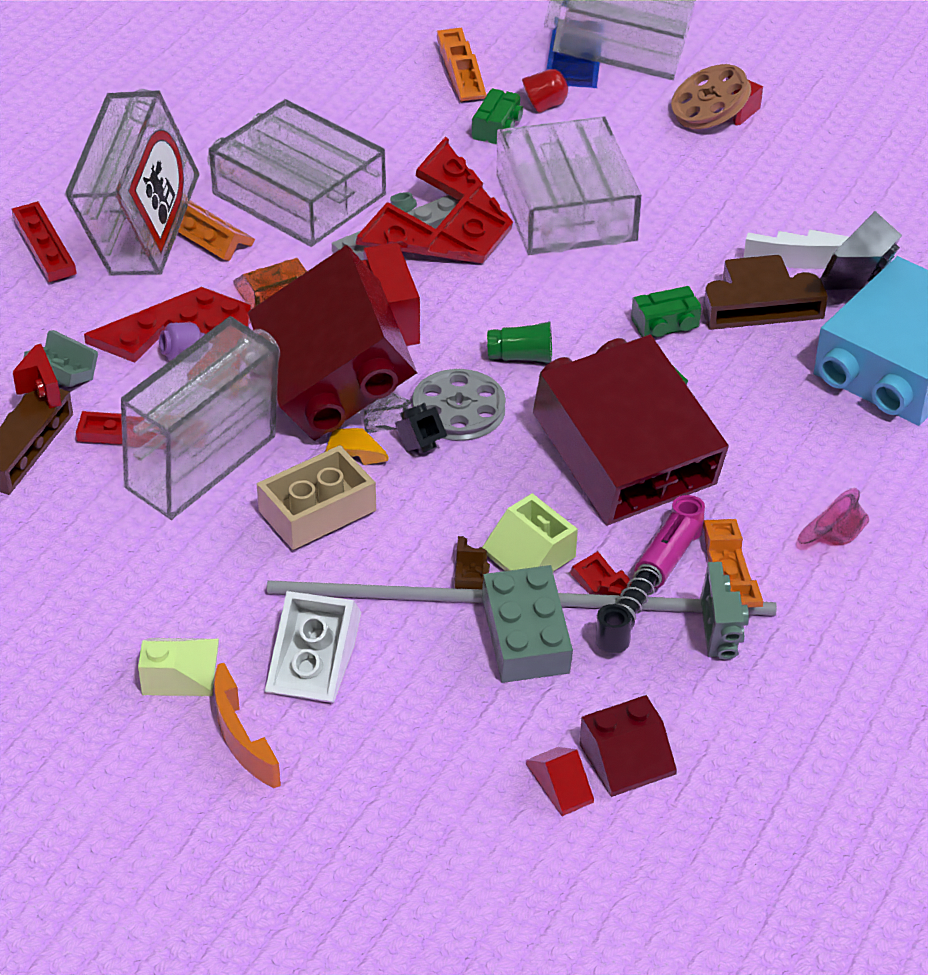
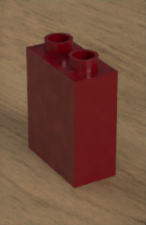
(333, 343)
(628, 428)

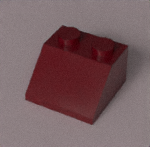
(627, 745)

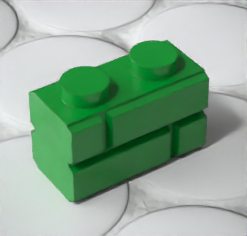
(496, 112)
(666, 312)

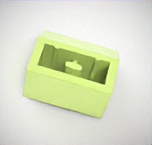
(531, 537)

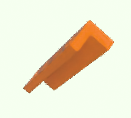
(212, 232)

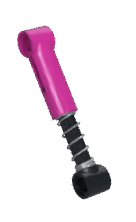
(651, 572)

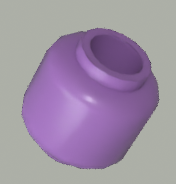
(178, 338)

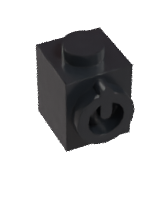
(420, 428)

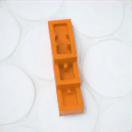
(461, 64)

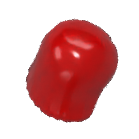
(546, 89)

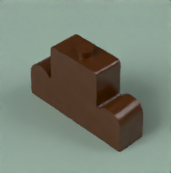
(761, 294)

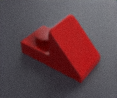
(37, 374)

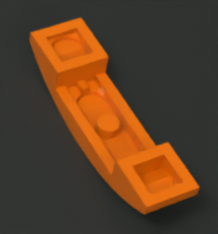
(725, 546)
(253, 756)

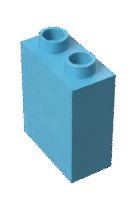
(881, 343)

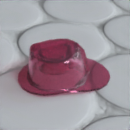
(839, 522)

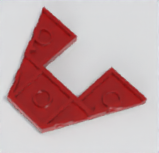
(465, 234)
(139, 331)

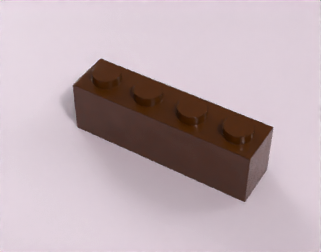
(28, 434)

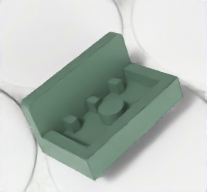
(69, 359)

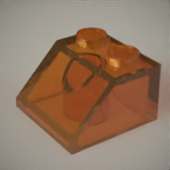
(266, 281)

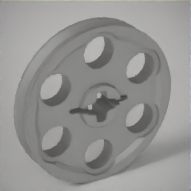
(469, 399)

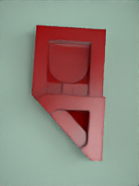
(598, 576)

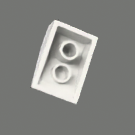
(313, 646)

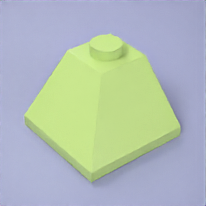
(178, 666)

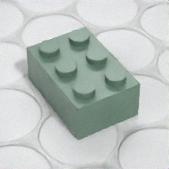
(526, 624)

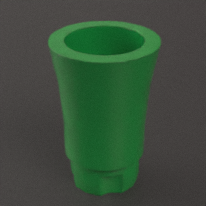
(521, 343)

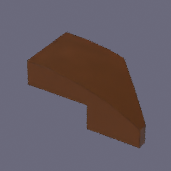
(470, 565)

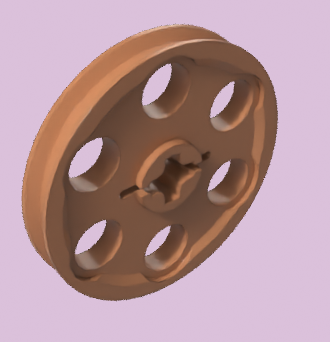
(711, 96)

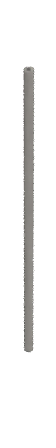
(475, 596)

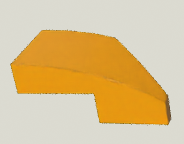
(358, 443)

